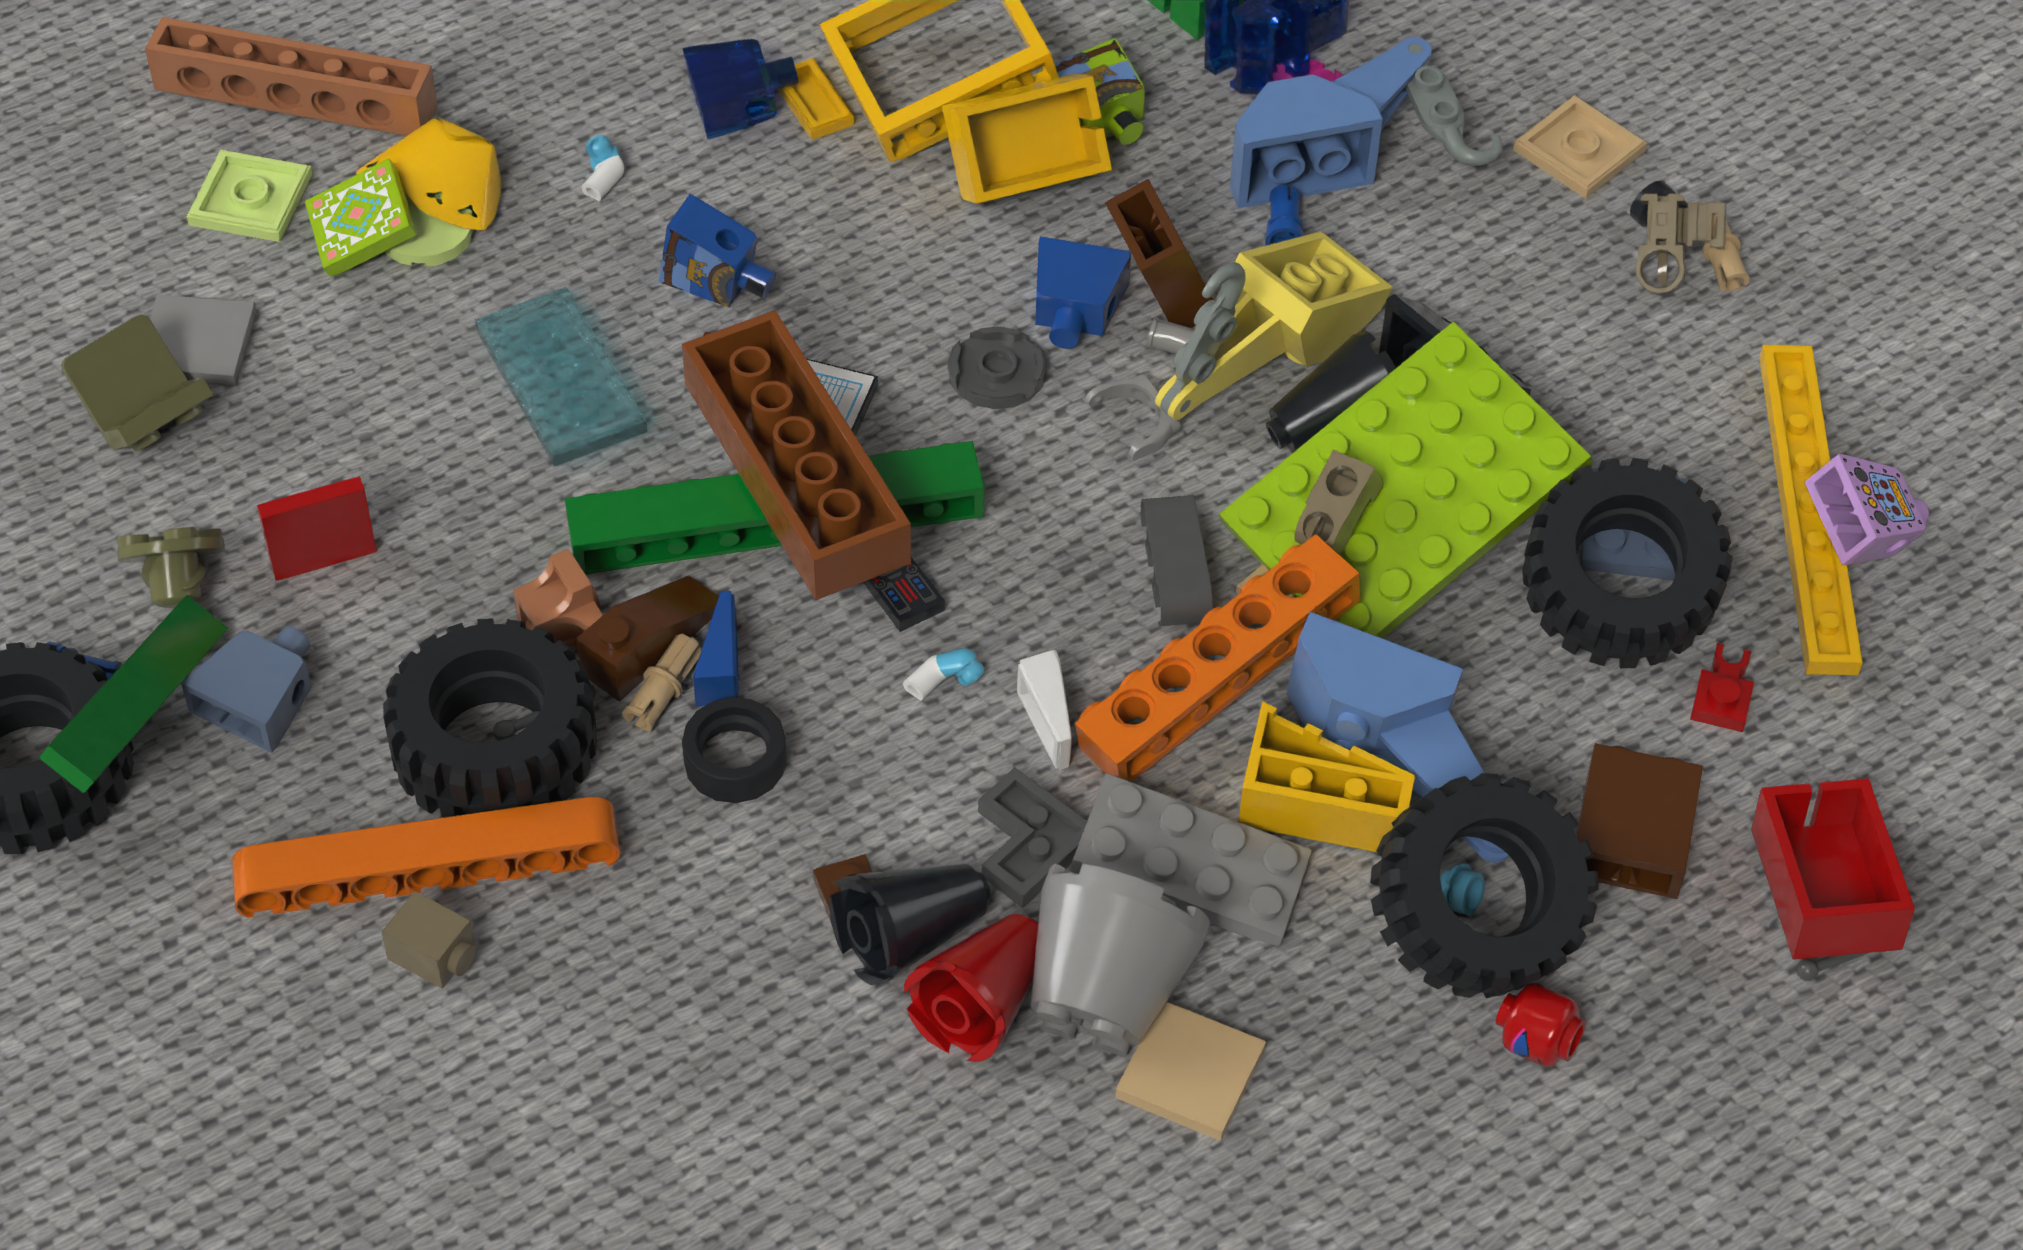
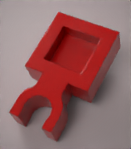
(1722, 695)

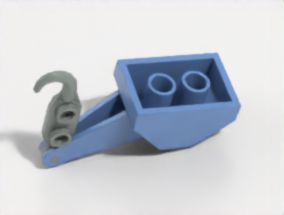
(1329, 132)

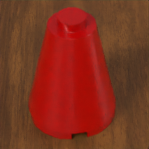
(975, 987)

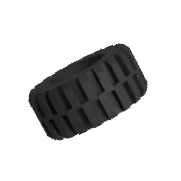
(1639, 502)
(480, 668)
(36, 801)
(1541, 848)

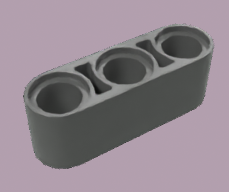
(1178, 559)

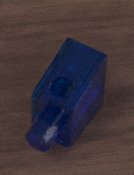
(735, 84)

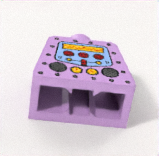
(1866, 508)

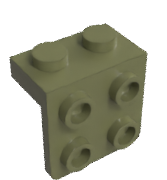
(133, 384)

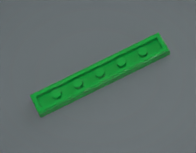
(133, 694)

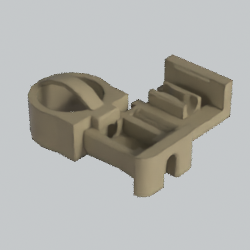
(1677, 227)

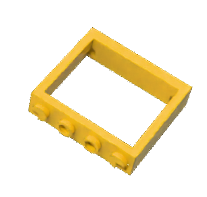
(924, 120)

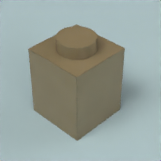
(429, 940)

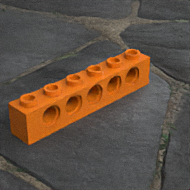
(1210, 686)

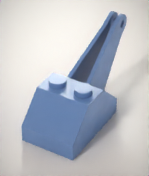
(1385, 704)

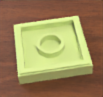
(249, 195)

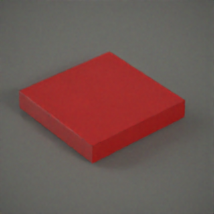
(317, 528)

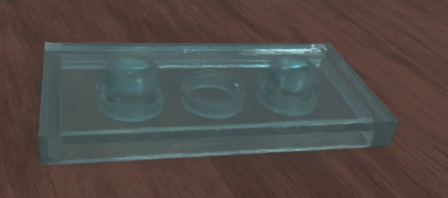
(560, 376)

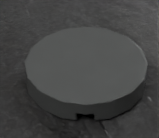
(996, 381)

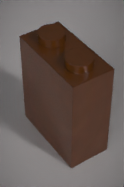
(1159, 252)
(1639, 818)

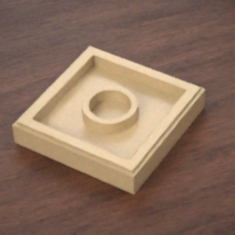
(1579, 146)
(1191, 1070)

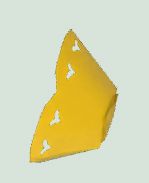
(448, 161)

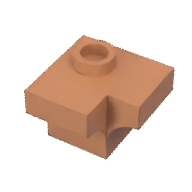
(559, 600)

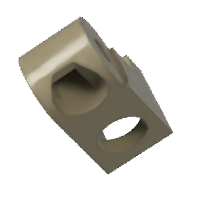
(1338, 501)

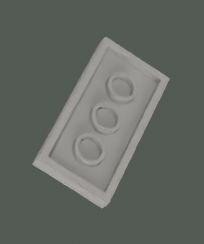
(1199, 858)

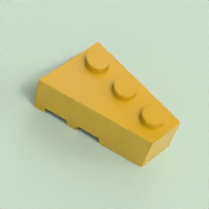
(1318, 788)

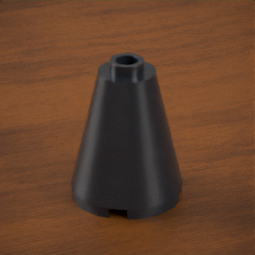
(1327, 391)
(904, 915)

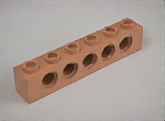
(291, 77)

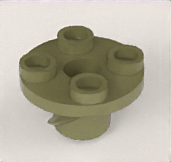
(171, 561)

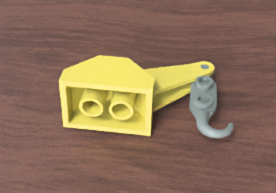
(1273, 300)

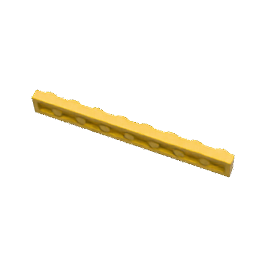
(1799, 451)

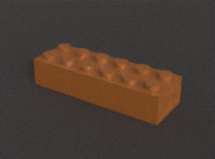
(797, 455)

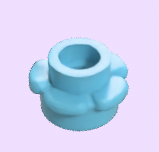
(1463, 889)

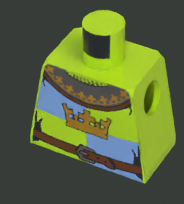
(1116, 85)

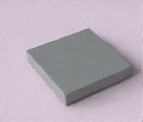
(205, 335)

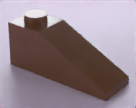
(640, 631)

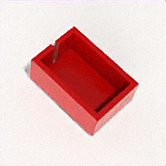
(1839, 876)

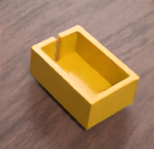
(1026, 138)

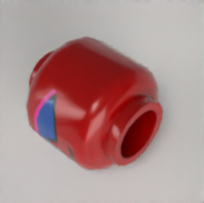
(1540, 1025)

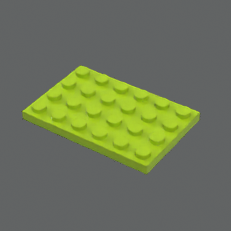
(1458, 469)

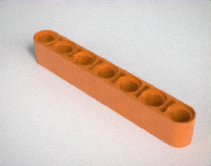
(423, 855)

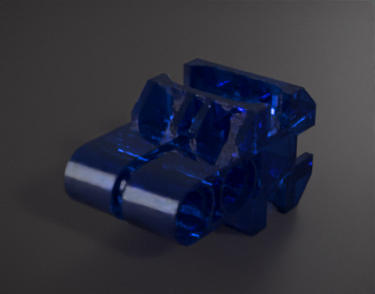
(1267, 34)

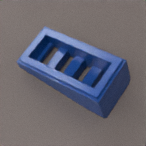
(718, 662)

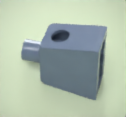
(252, 686)

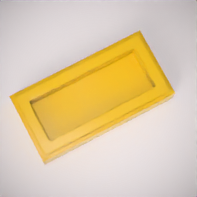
(816, 102)

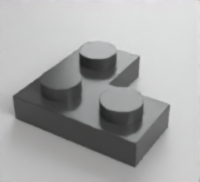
(1040, 833)

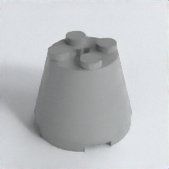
(1109, 954)

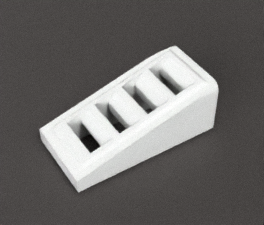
(1044, 698)

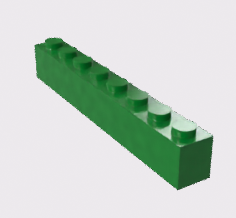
(723, 518)

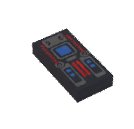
(906, 595)

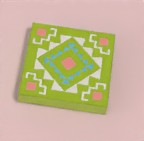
(360, 218)

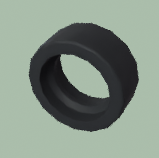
(739, 783)

